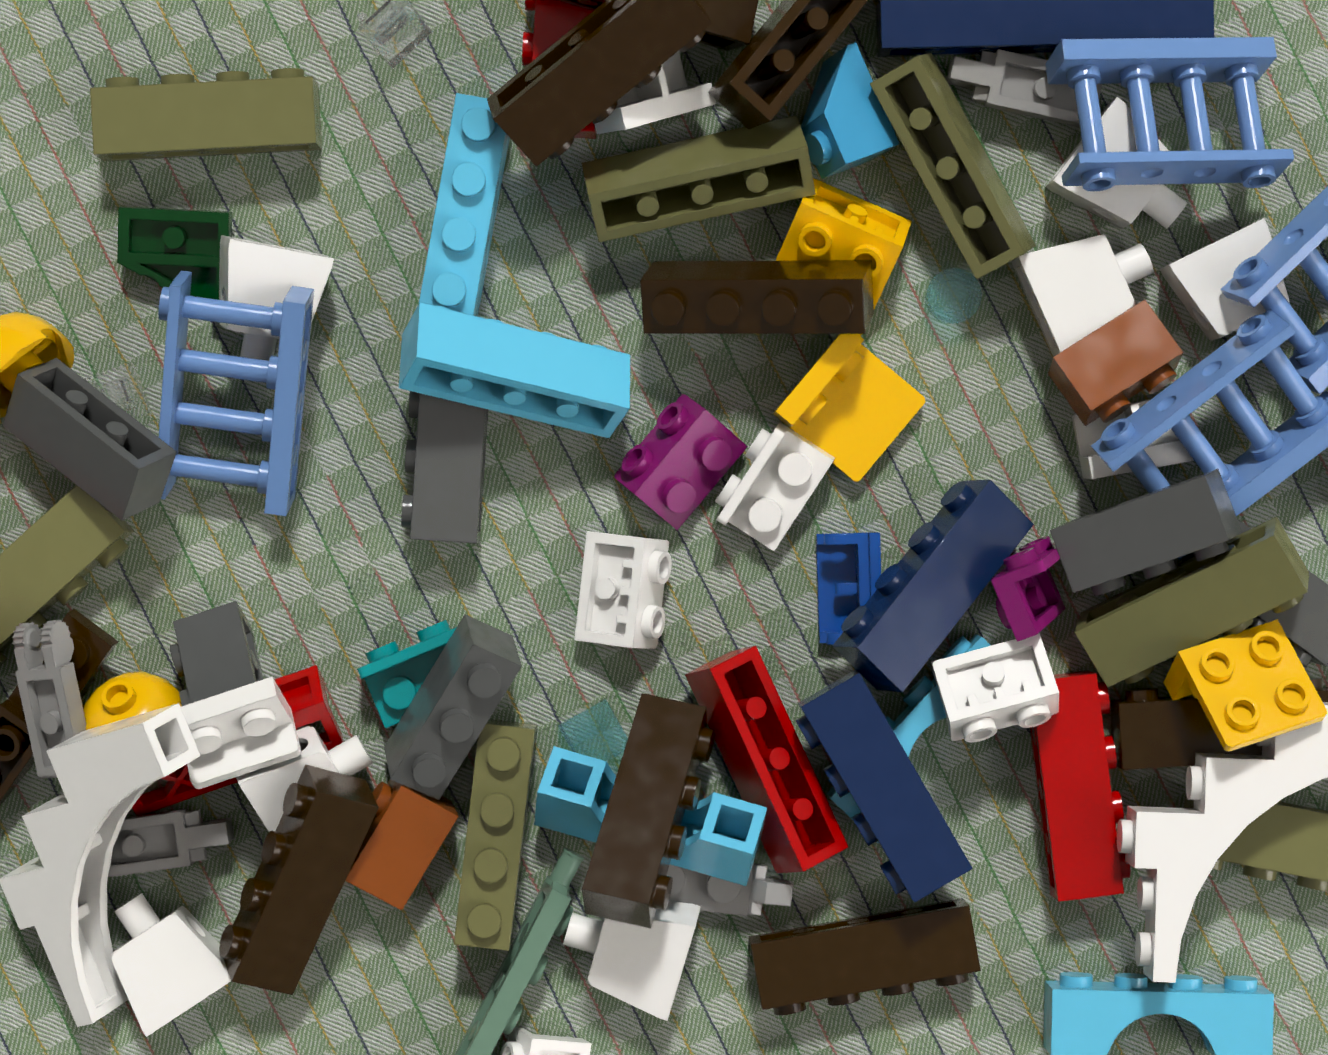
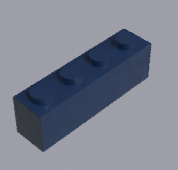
(932, 584)
(884, 787)

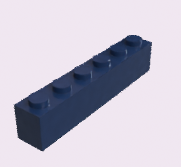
(1029, 25)

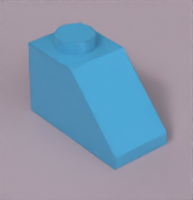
(844, 116)

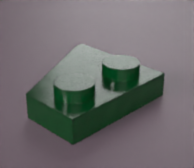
(173, 240)

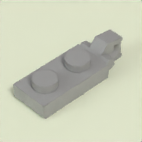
(1015, 85)
(166, 841)
(728, 897)

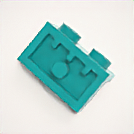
(398, 675)

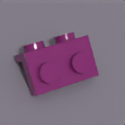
(679, 460)
(1027, 589)

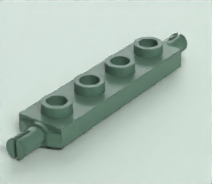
(524, 960)

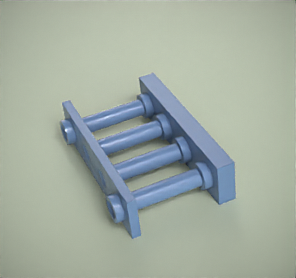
(1187, 65)
(1259, 275)
(281, 373)
(1272, 453)

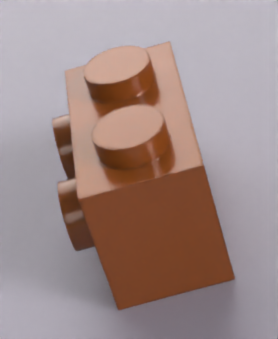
(1116, 364)
(400, 842)

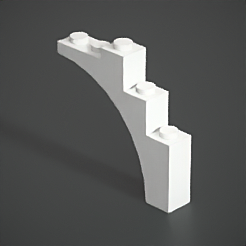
(75, 837)
(1185, 843)

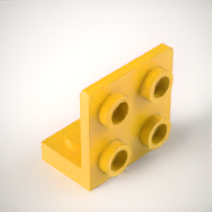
(845, 228)
(850, 405)
(1247, 685)

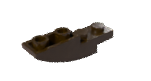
(90, 652)

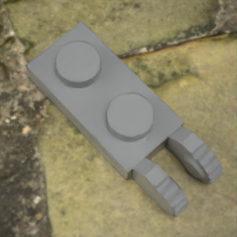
(48, 690)

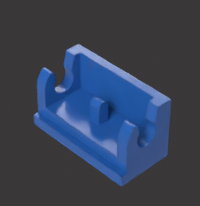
(845, 577)

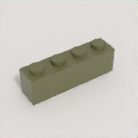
(206, 117)
(953, 164)
(698, 178)
(54, 558)
(1193, 604)
(495, 835)
(1285, 841)

